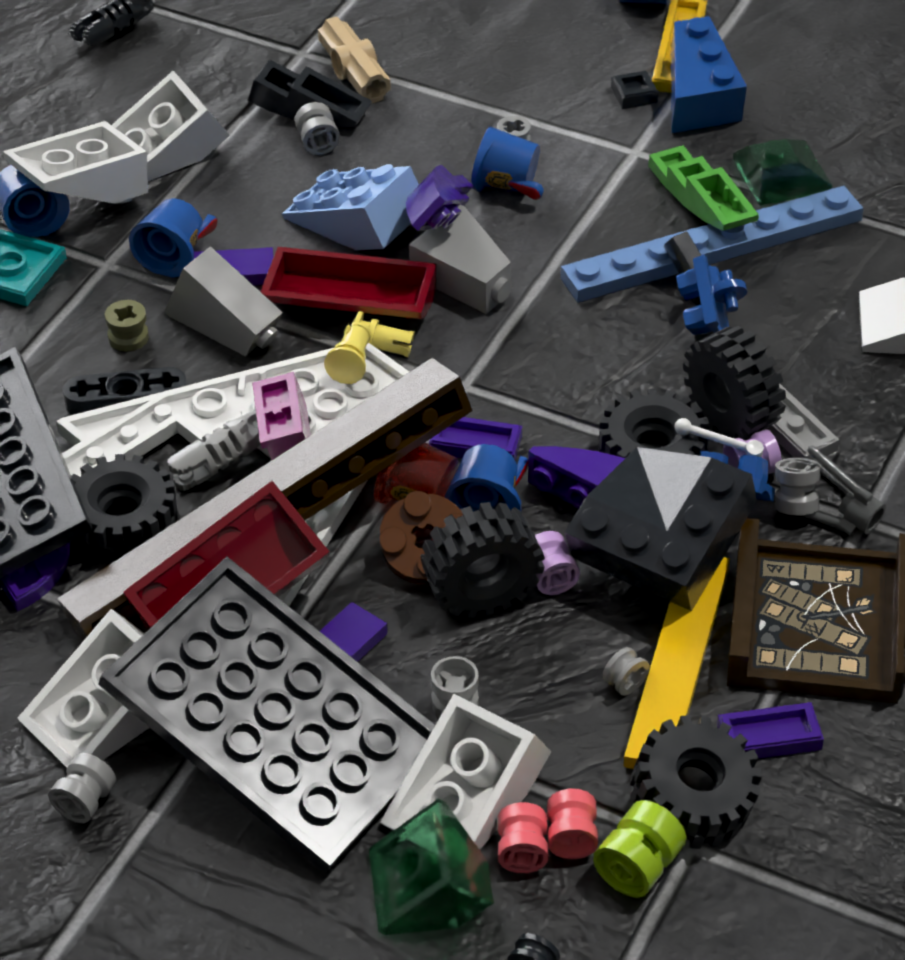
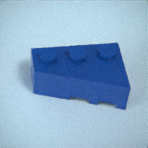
(703, 78)

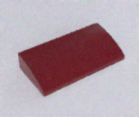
(350, 282)
(259, 535)

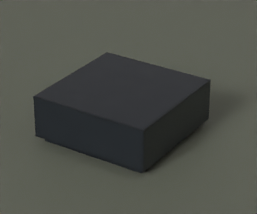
(634, 89)

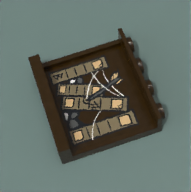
(818, 619)

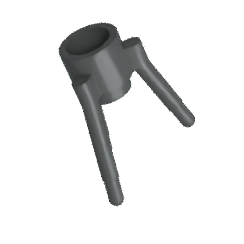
(858, 506)

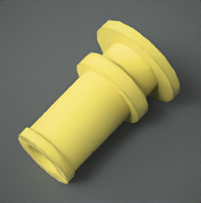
(386, 337)
(347, 359)

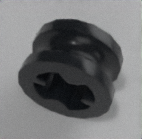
(533, 948)

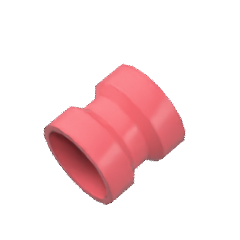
(572, 824)
(522, 838)

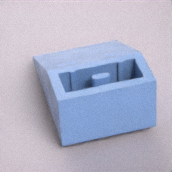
(356, 206)

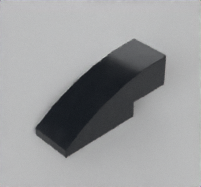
(286, 92)

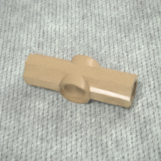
(354, 59)

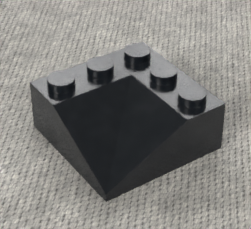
(663, 522)

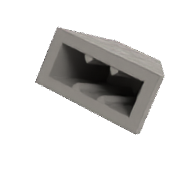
(466, 262)
(223, 304)

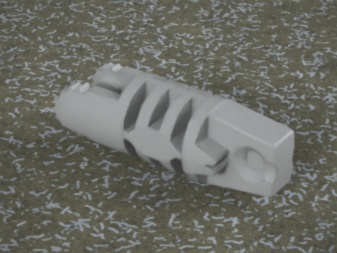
(215, 451)

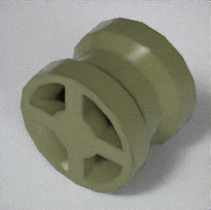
(126, 325)

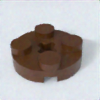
(397, 531)

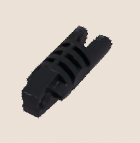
(109, 20)

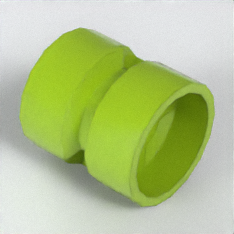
(639, 848)

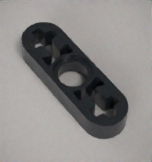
(96, 384)

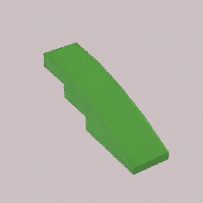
(701, 189)

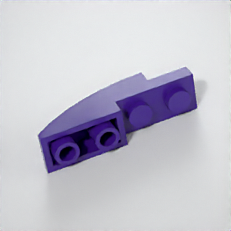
(437, 199)
(569, 471)

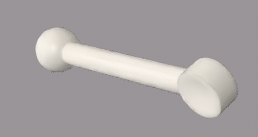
(752, 448)

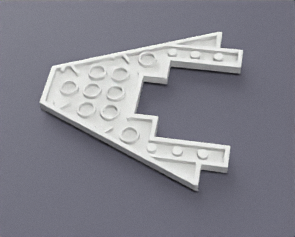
(201, 407)

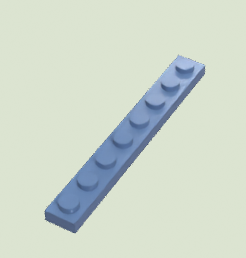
(651, 262)

